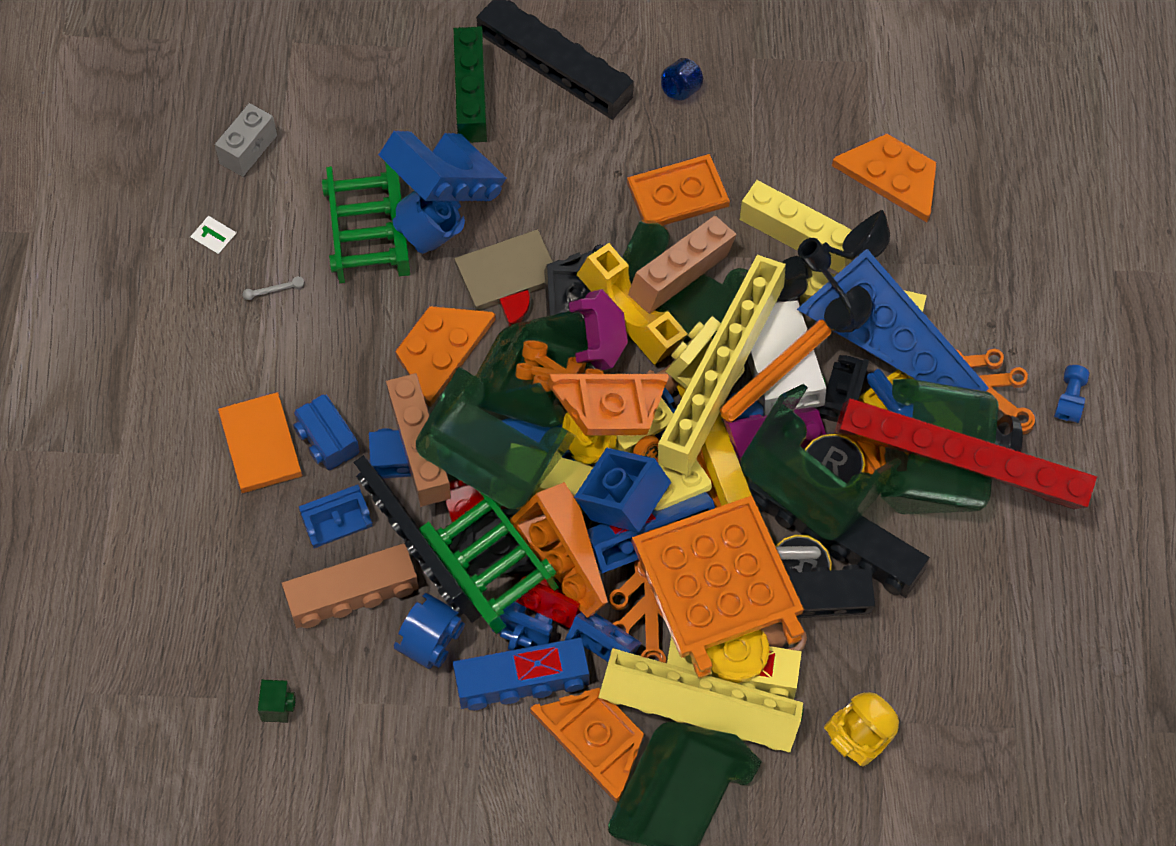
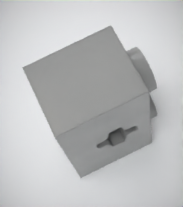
(246, 139)

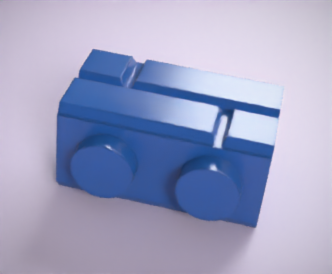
(326, 432)

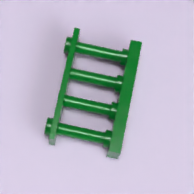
(396, 256)
(476, 585)

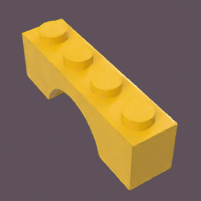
(654, 333)

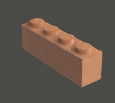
(681, 264)
(410, 416)
(350, 586)

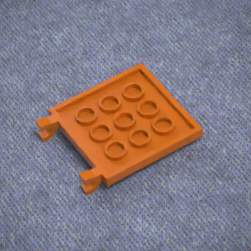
(718, 579)

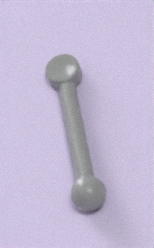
(297, 283)

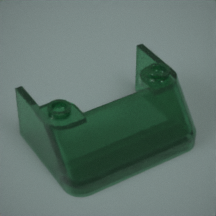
(800, 480)

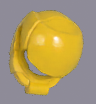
(863, 727)

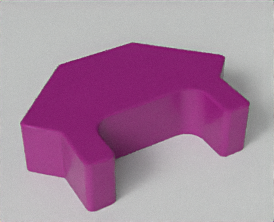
(604, 329)

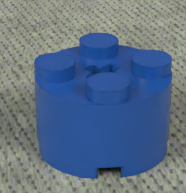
(427, 222)
(429, 631)

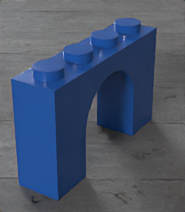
(447, 173)

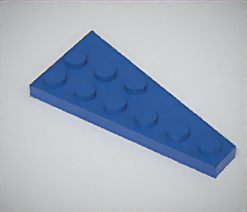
(896, 327)

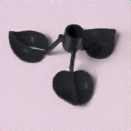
(854, 307)

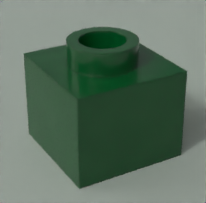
(275, 701)

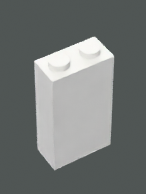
(779, 332)

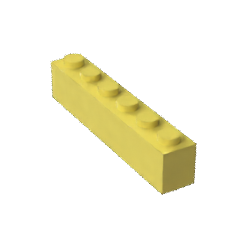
(702, 701)

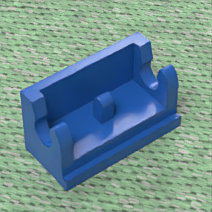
(335, 516)
(601, 636)

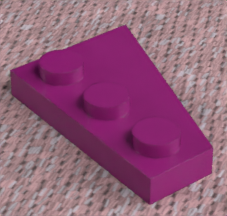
(743, 430)

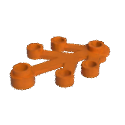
(536, 354)
(1001, 380)
(646, 606)

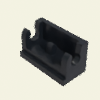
(844, 383)

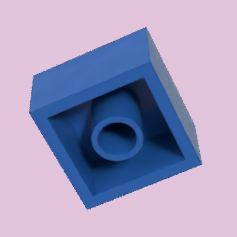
(622, 489)

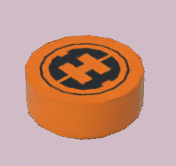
(647, 447)

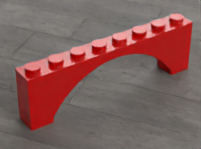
(1032, 474)

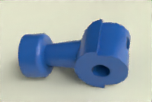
(1070, 403)

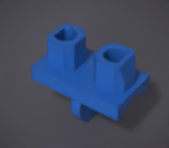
(525, 629)

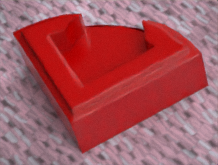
(515, 306)

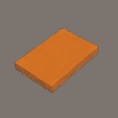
(678, 191)
(260, 442)

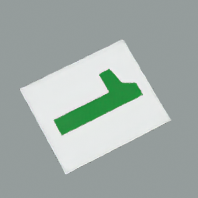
(213, 234)

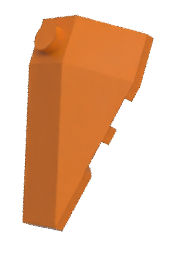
(557, 531)

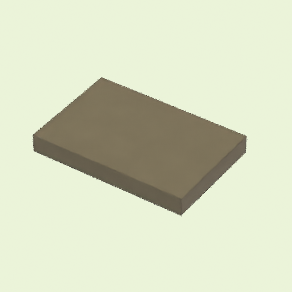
(504, 269)

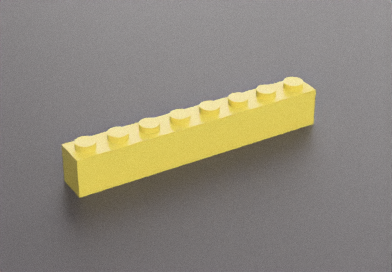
(721, 365)

